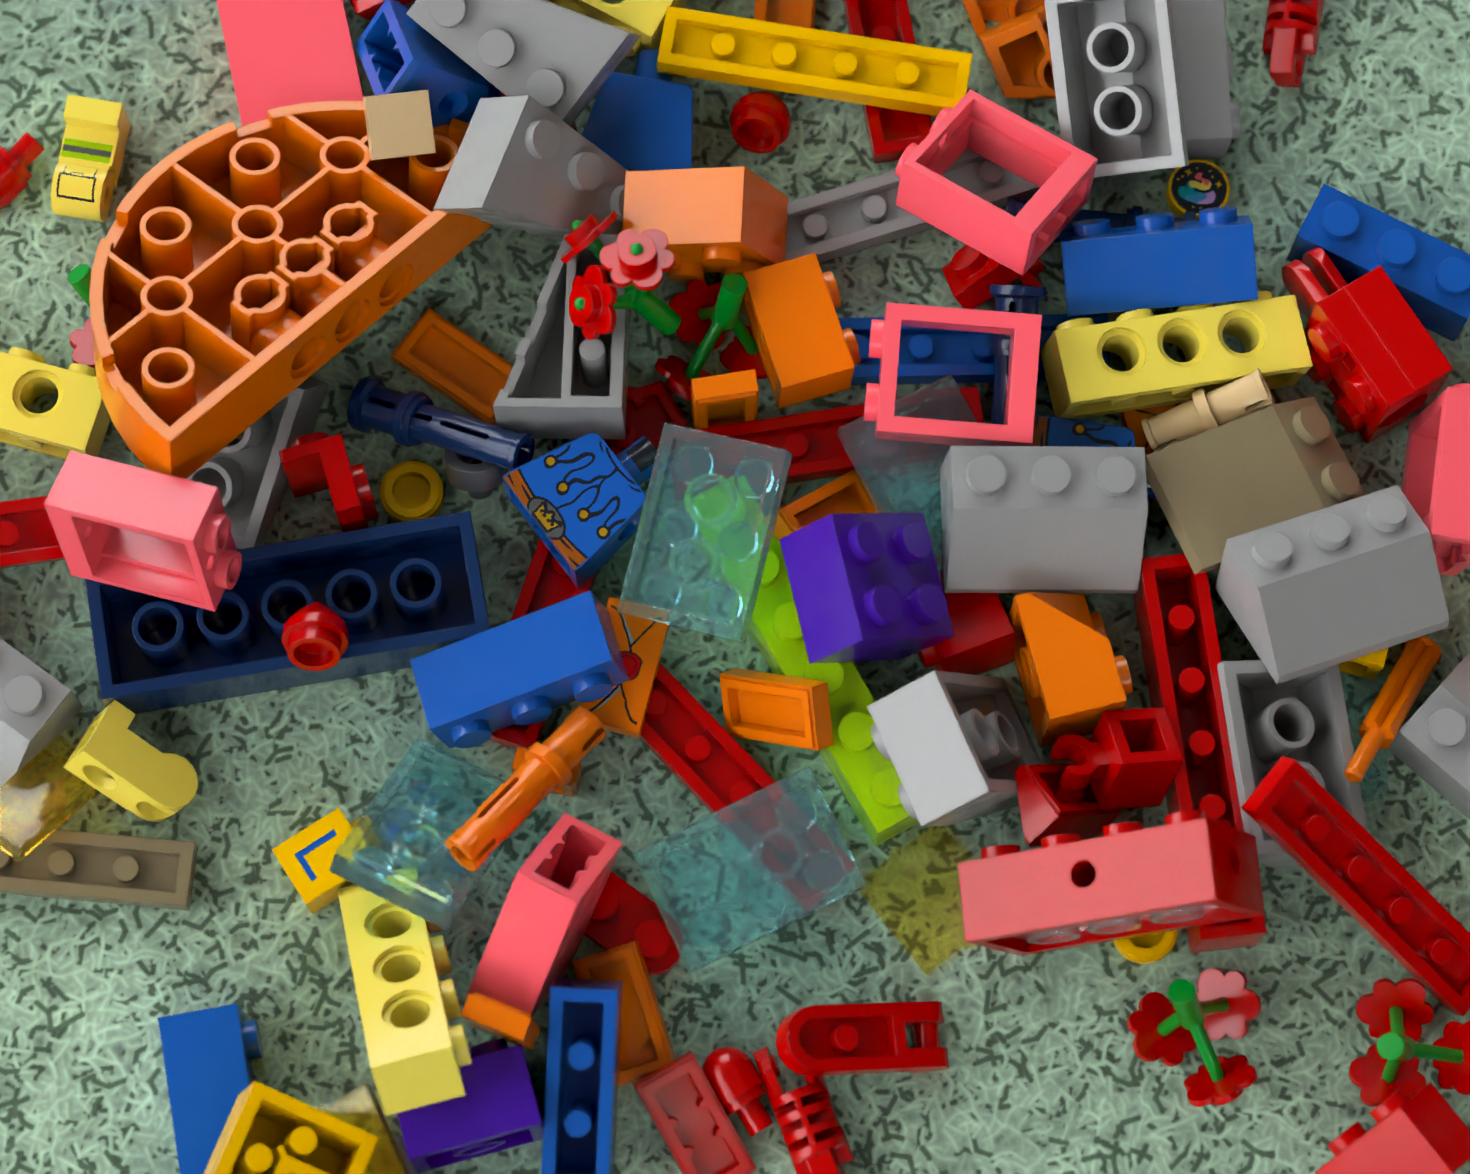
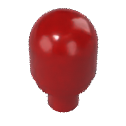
(14, 168)
(737, 1086)

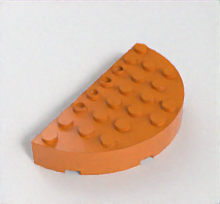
(256, 268)

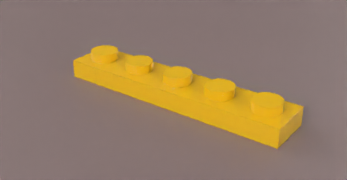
(812, 62)

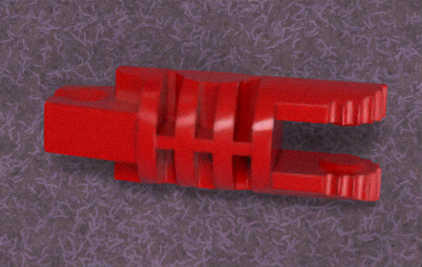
(1289, 36)
(806, 1120)

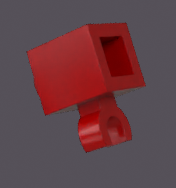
(980, 638)
(1125, 760)

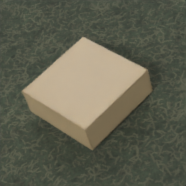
(399, 124)

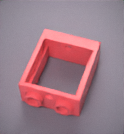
(1016, 145)
(1021, 376)
(1439, 475)
(143, 531)

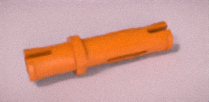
(544, 769)

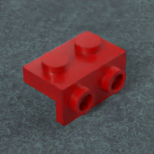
(322, 463)

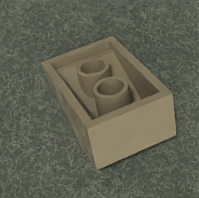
(1249, 477)

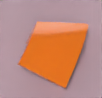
(1017, 46)

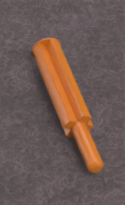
(1393, 703)

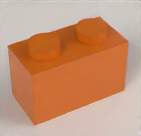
(799, 330)

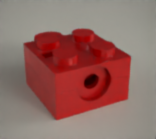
(1365, 345)

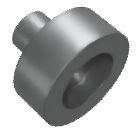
(472, 474)

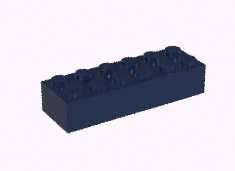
(392, 584)

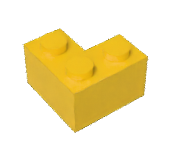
(285, 1136)

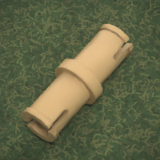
(1208, 410)

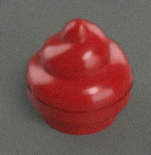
(760, 122)
(315, 637)

